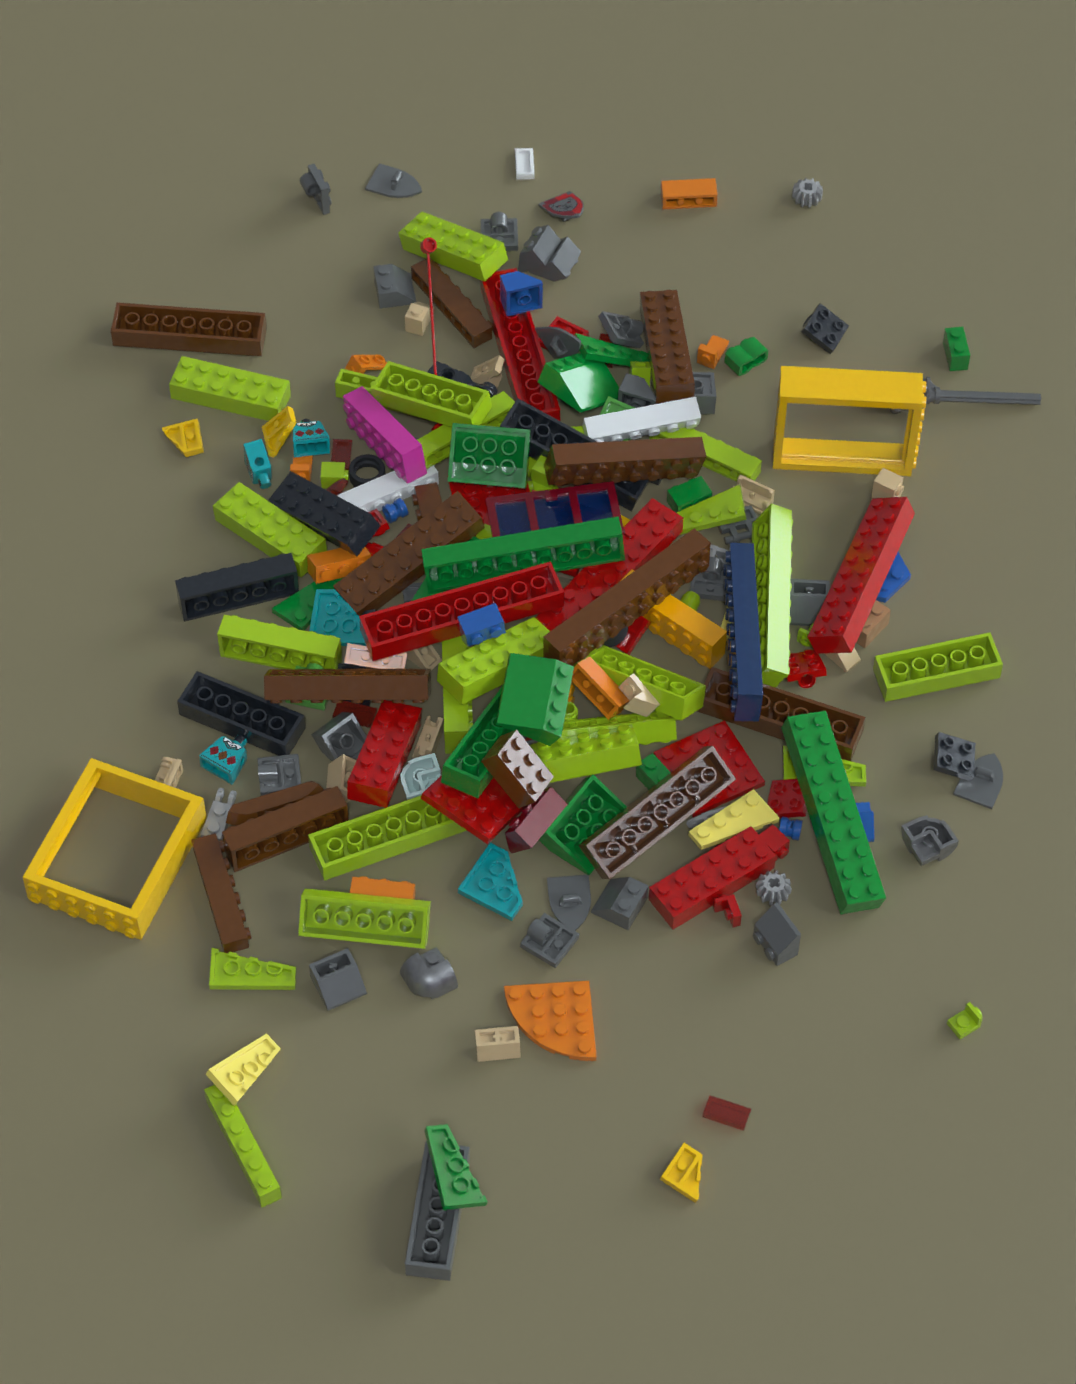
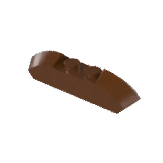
(258, 806)

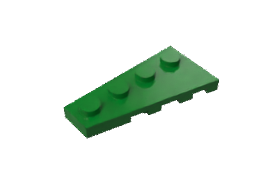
(607, 352)
(299, 607)
(452, 1172)

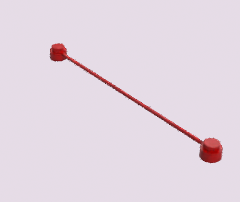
(428, 246)

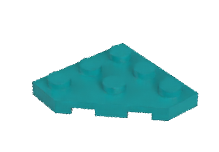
(335, 617)
(493, 883)

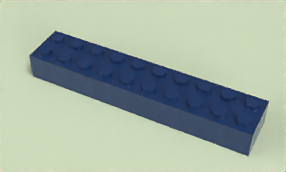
(743, 632)

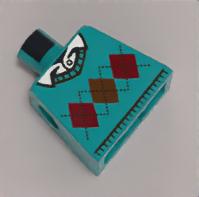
(310, 439)
(257, 463)
(225, 758)

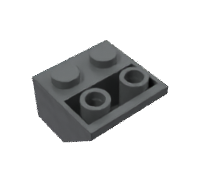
(807, 600)
(337, 979)

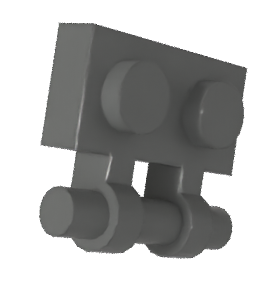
(732, 528)

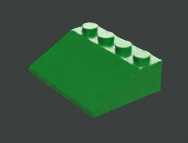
(579, 382)
(489, 455)
(535, 697)
(587, 811)

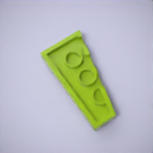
(715, 511)
(855, 771)
(244, 973)

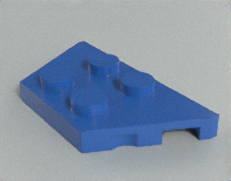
(895, 579)

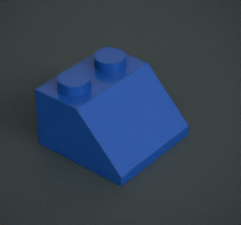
(520, 293)
(481, 625)

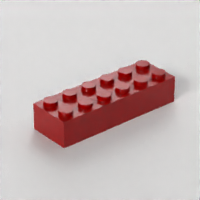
(384, 753)
(710, 876)

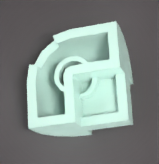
(419, 775)

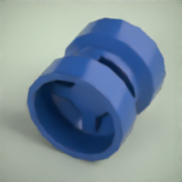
(395, 510)
(791, 828)

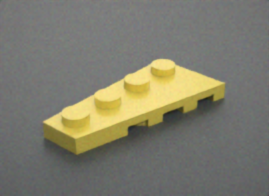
(733, 819)
(241, 1069)

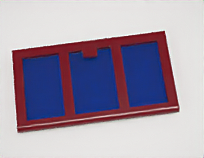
(552, 508)

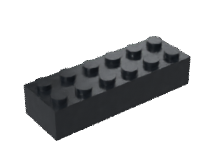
(325, 513)
(237, 586)
(242, 713)

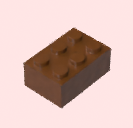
(517, 769)

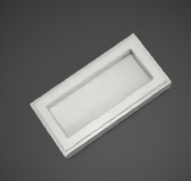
(524, 163)

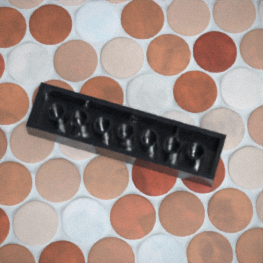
(550, 431)

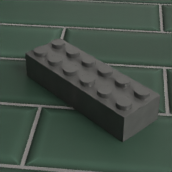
(432, 1228)

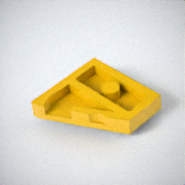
(278, 430)
(185, 437)
(684, 1172)

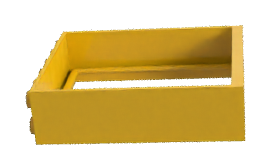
(854, 389)
(96, 910)

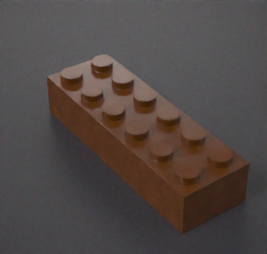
(283, 828)

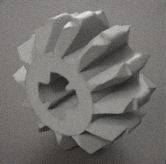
(807, 192)
(773, 887)

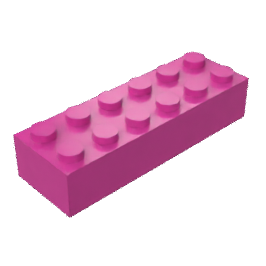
(384, 435)

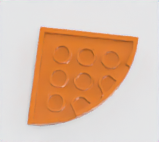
(555, 1016)

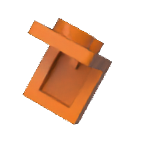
(712, 352)
(363, 362)
(302, 466)

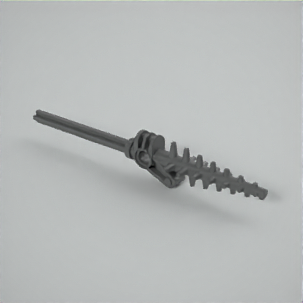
(935, 395)

